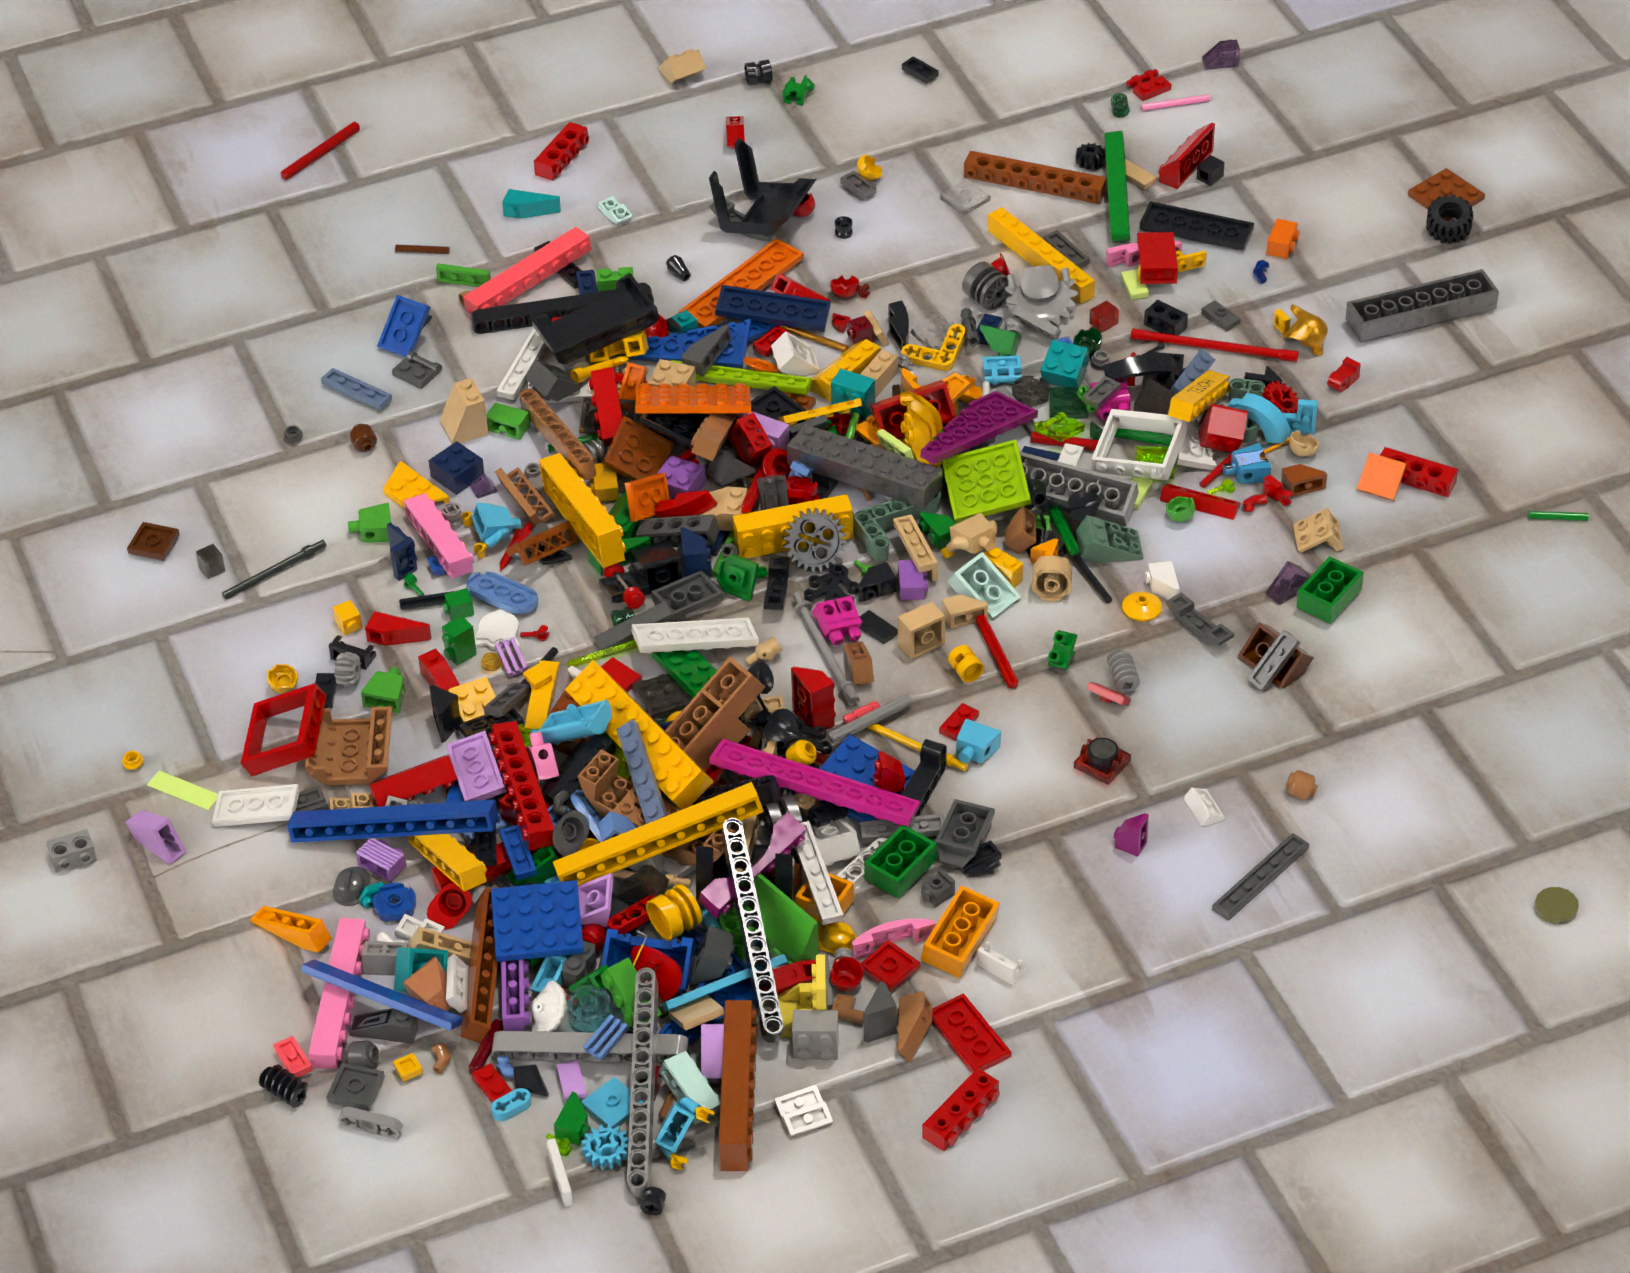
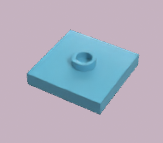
(610, 1103)

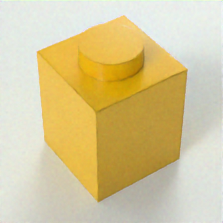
(347, 617)

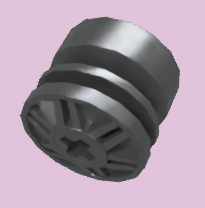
(985, 285)

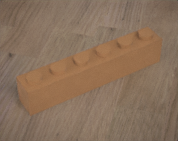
(712, 434)

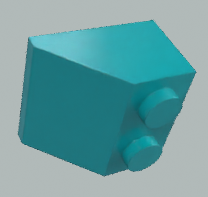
(411, 959)

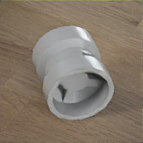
(1014, 325)
(452, 512)

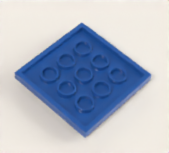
(856, 761)
(537, 921)

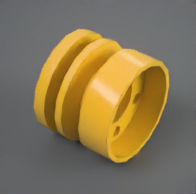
(674, 912)

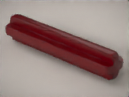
(485, 1047)

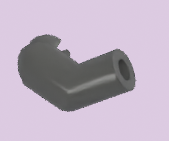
(558, 800)

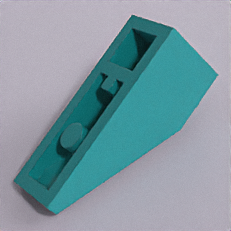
(529, 204)

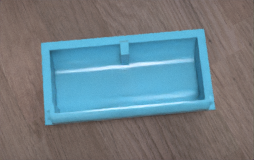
(576, 722)

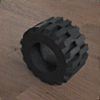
(1449, 230)

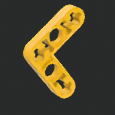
(938, 356)

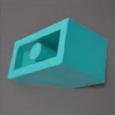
(682, 322)

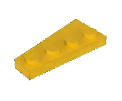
(843, 408)

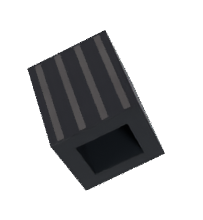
(1210, 170)

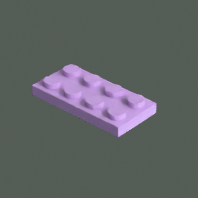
(476, 767)

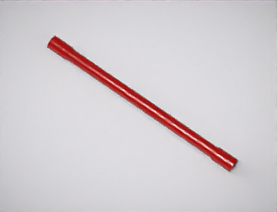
(1282, 354)

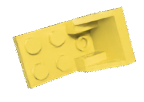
(804, 996)

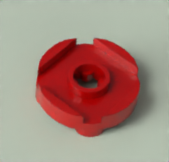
(801, 488)

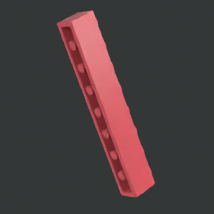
(529, 271)

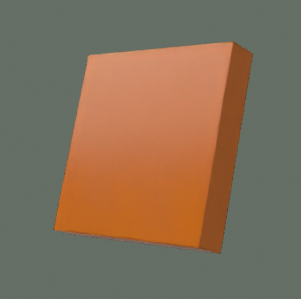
(1381, 476)

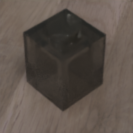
(210, 561)

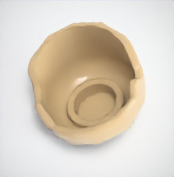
(1303, 445)

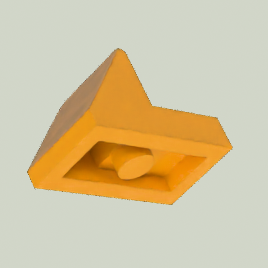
(1045, 549)

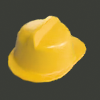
(835, 936)

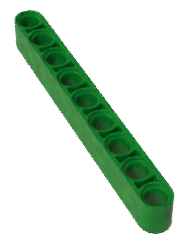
(1117, 186)

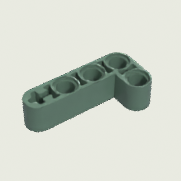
(1237, 389)

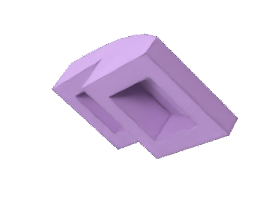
(571, 1079)

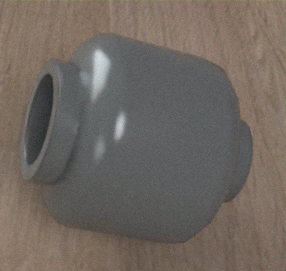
(362, 1054)

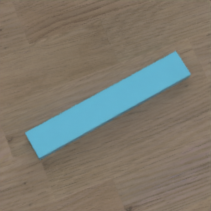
(718, 985)

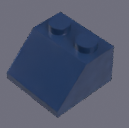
(694, 553)

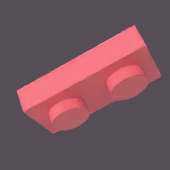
(292, 1057)

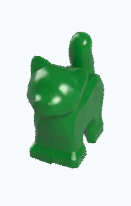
(797, 90)

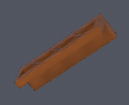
(533, 542)

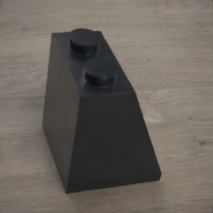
(657, 564)

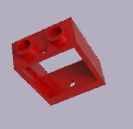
(745, 435)

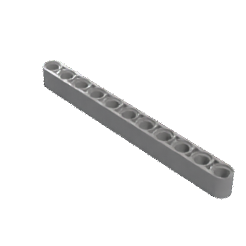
(644, 1090)

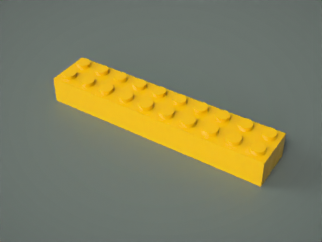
(673, 768)

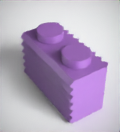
(911, 581)
(381, 859)

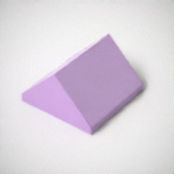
(596, 900)

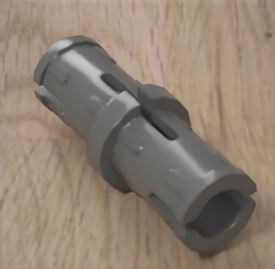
(725, 548)

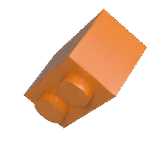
(1282, 238)

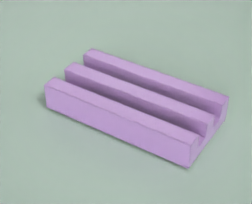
(506, 644)

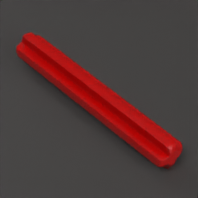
(1088, 444)

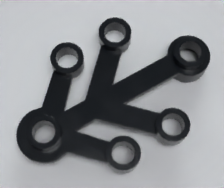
(836, 574)
(803, 729)

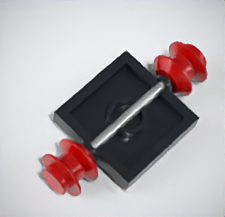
(624, 586)

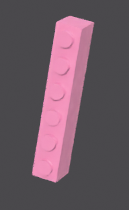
(439, 535)

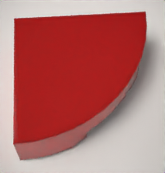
(840, 322)

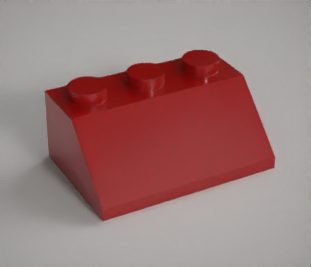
(813, 697)

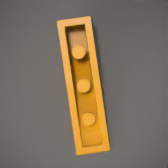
(295, 928)

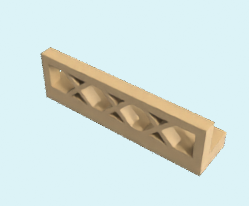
(916, 545)

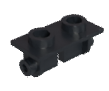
(819, 814)

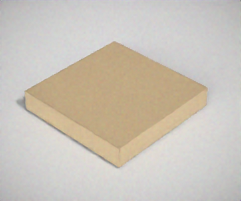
(696, 1012)

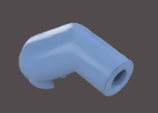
(505, 1067)

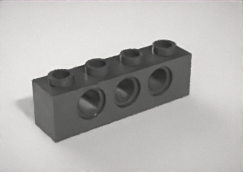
(669, 528)

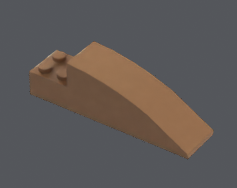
(715, 713)

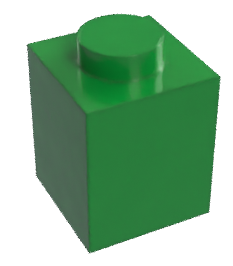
(458, 604)

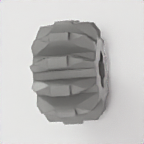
(347, 669)

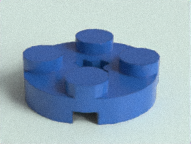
(391, 912)

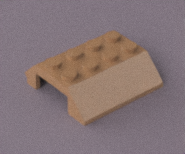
(351, 748)

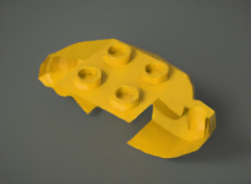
(919, 424)

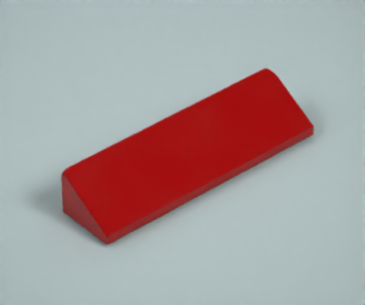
(1203, 502)

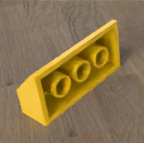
(853, 359)

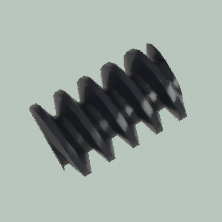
(283, 1085)

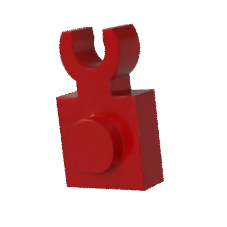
(1275, 490)

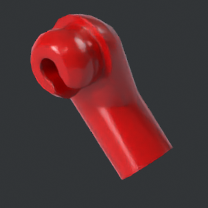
(1254, 500)

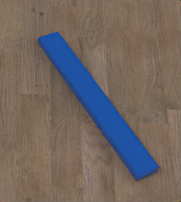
(382, 994)

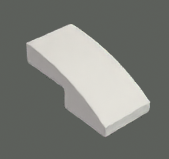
(409, 925)

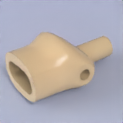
(765, 651)

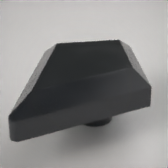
(556, 557)
(530, 1079)

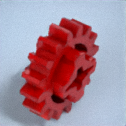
(1281, 397)

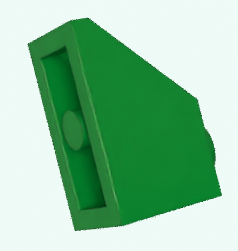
(1001, 340)
(572, 1121)

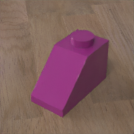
(1132, 834)

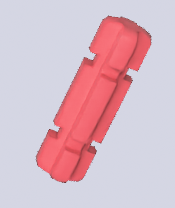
(860, 712)

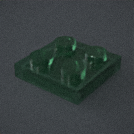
(1067, 401)

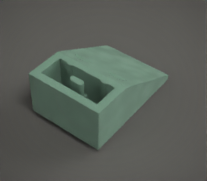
(1107, 541)

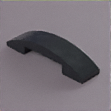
(1140, 366)
(777, 583)

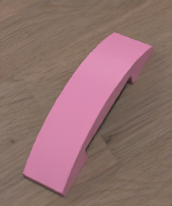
(894, 931)

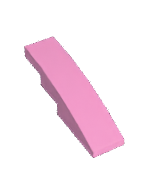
(1128, 254)

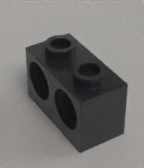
(1165, 318)

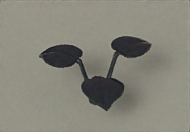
(1080, 505)
(782, 723)

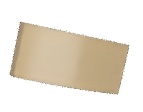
(356, 800)

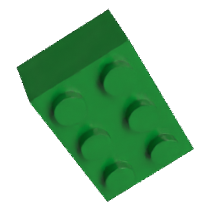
(1329, 589)
(900, 861)

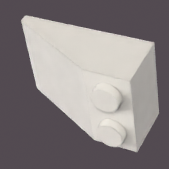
(836, 841)

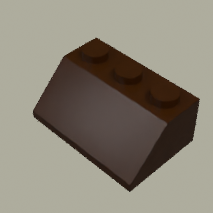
(1259, 643)

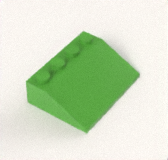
(785, 924)

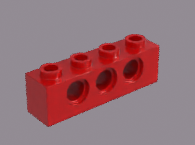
(561, 151)
(1424, 473)

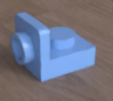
(800, 469)

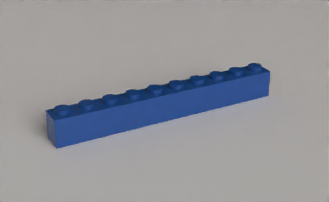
(393, 821)

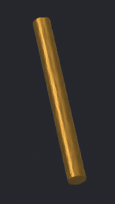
(816, 338)

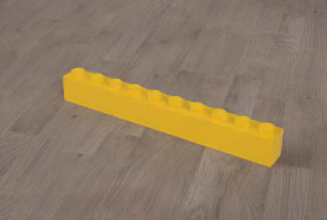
(658, 835)

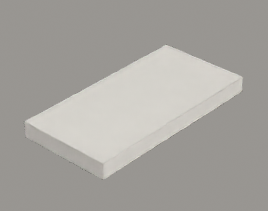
(255, 805)

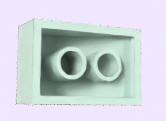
(985, 583)

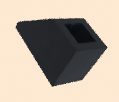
(877, 582)

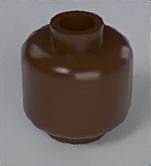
(363, 437)

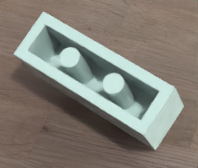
(687, 1081)

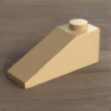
(430, 939)

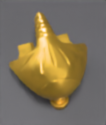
(1308, 329)

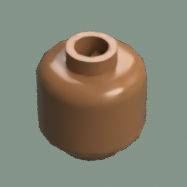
(1301, 785)

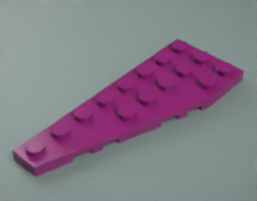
(979, 422)

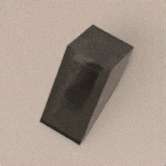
(643, 884)

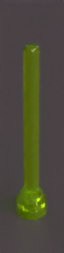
(602, 654)

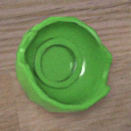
(1181, 509)

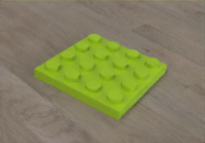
(986, 481)

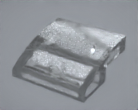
(932, 331)

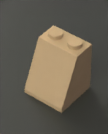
(464, 413)

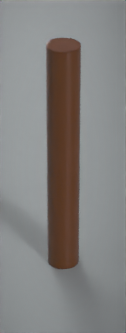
(422, 249)

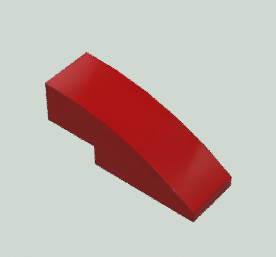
(686, 504)

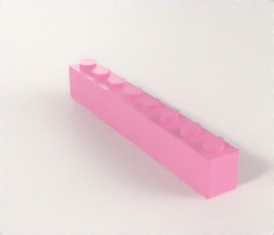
(335, 1001)

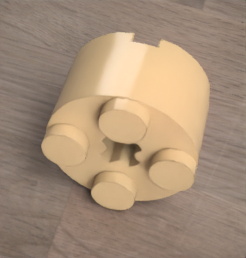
(1051, 578)

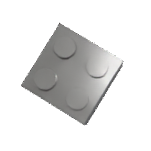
(815, 1034)

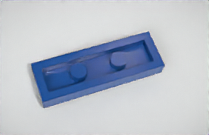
(518, 852)

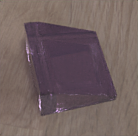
(483, 486)

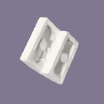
(803, 1111)

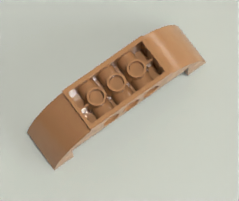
(613, 793)

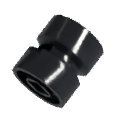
(764, 72)

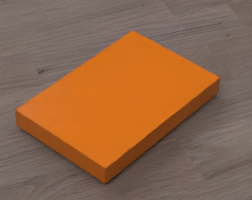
(645, 494)

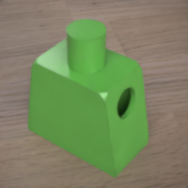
(372, 523)
(384, 690)

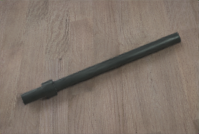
(305, 552)

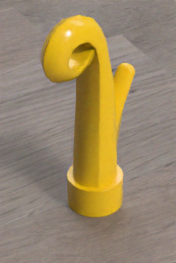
(581, 374)

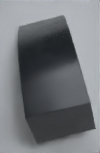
(898, 323)

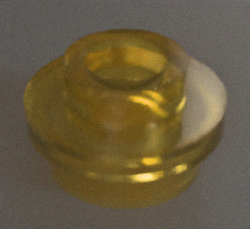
(490, 662)

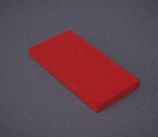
(969, 1034)

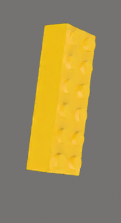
(762, 531)

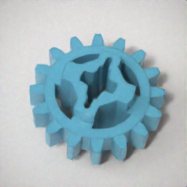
(605, 1146)

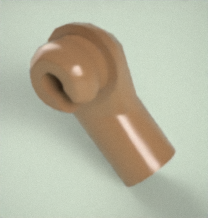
(443, 1057)

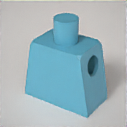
(977, 742)

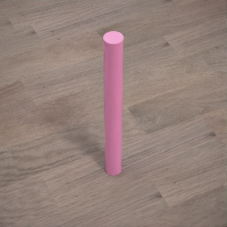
(1175, 102)

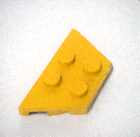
(407, 483)

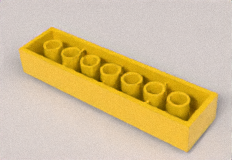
(582, 509)

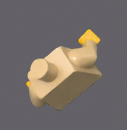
(971, 535)

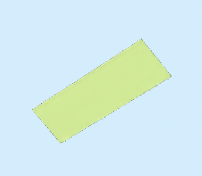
(183, 790)

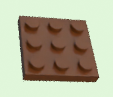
(1442, 184)
(637, 451)

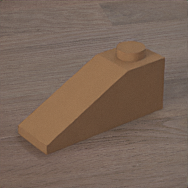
(859, 663)

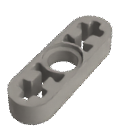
(1036, 323)
(370, 1122)

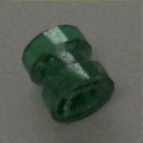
(1120, 105)
(622, 615)

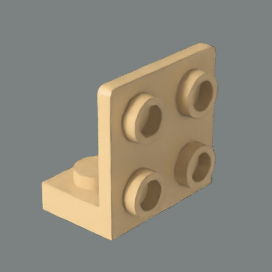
(1318, 529)

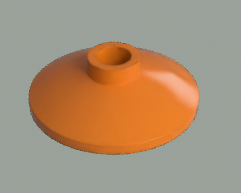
(760, 365)

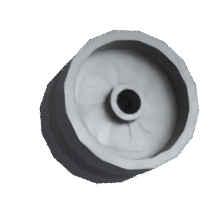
(774, 812)

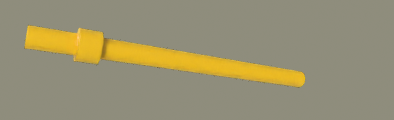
(951, 761)

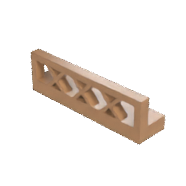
(522, 500)

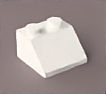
(794, 356)

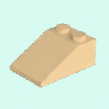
(728, 505)

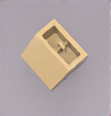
(682, 65)

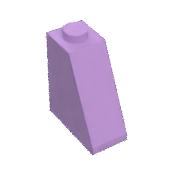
(156, 834)
(712, 1051)

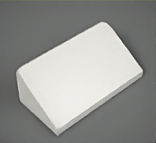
(1203, 806)

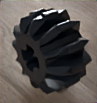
(1090, 156)

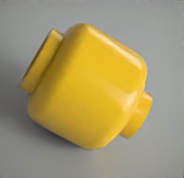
(802, 752)

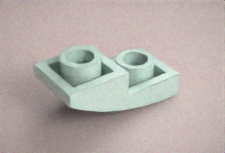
(614, 211)

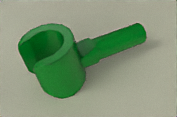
(410, 581)

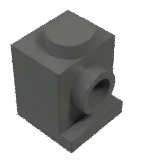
(938, 888)

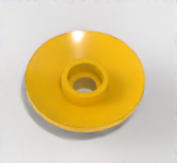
(1142, 606)

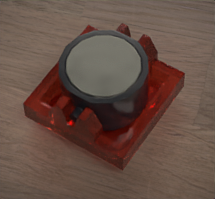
(1102, 759)

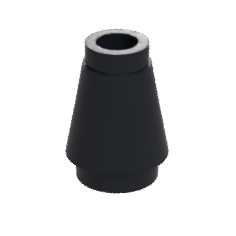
(677, 266)

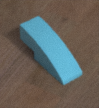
(550, 970)

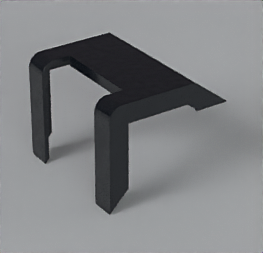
(774, 199)
(708, 869)

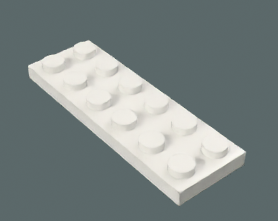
(694, 635)

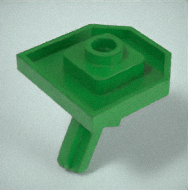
(739, 576)

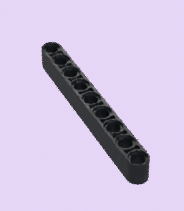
(519, 315)

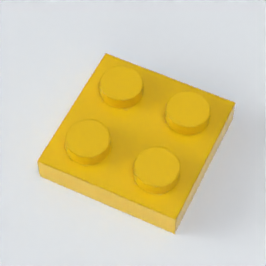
(473, 698)

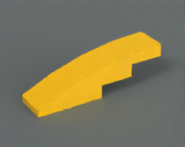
(542, 698)

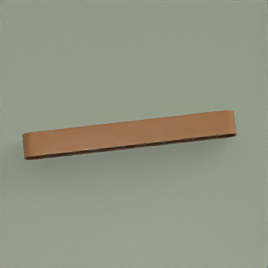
(557, 433)

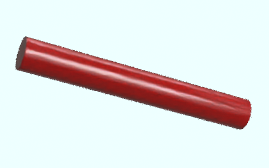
(1213, 474)

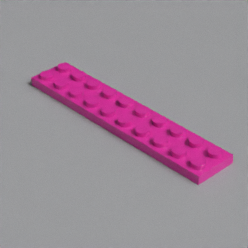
(815, 782)

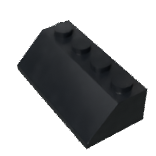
(573, 766)

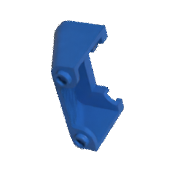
(619, 947)

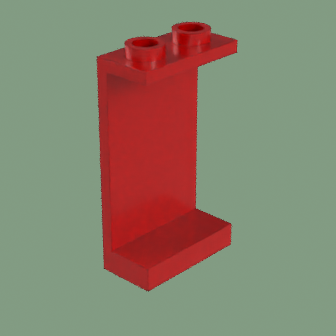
(1157, 258)

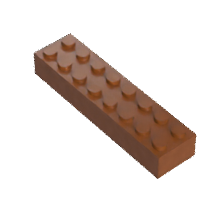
(738, 1086)

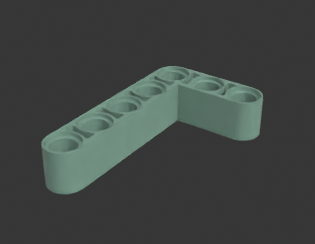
(873, 520)

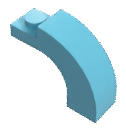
(1266, 415)

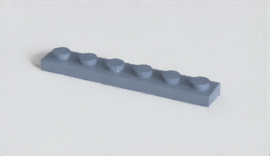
(641, 771)

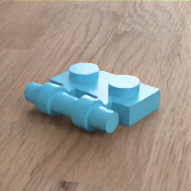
(1002, 365)

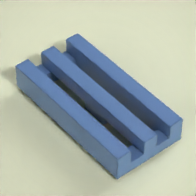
(614, 1023)

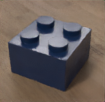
(456, 467)

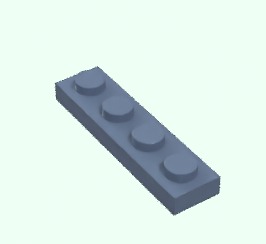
(1197, 367)
(356, 389)

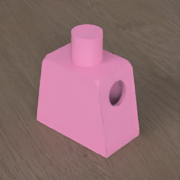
(545, 765)

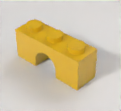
(631, 346)

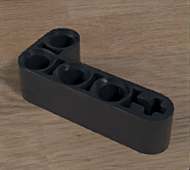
(927, 774)

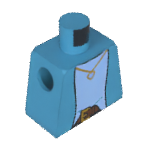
(1248, 465)

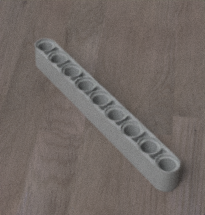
(569, 1046)

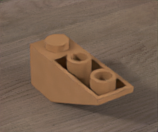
(914, 1021)

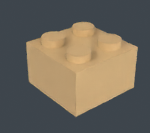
(673, 374)
(921, 630)

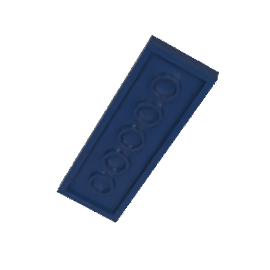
(773, 308)

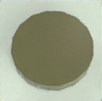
(1556, 905)

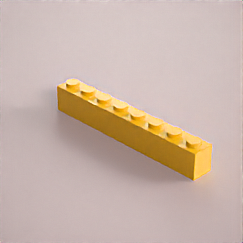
(1038, 251)

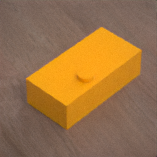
(960, 931)

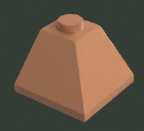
(429, 984)

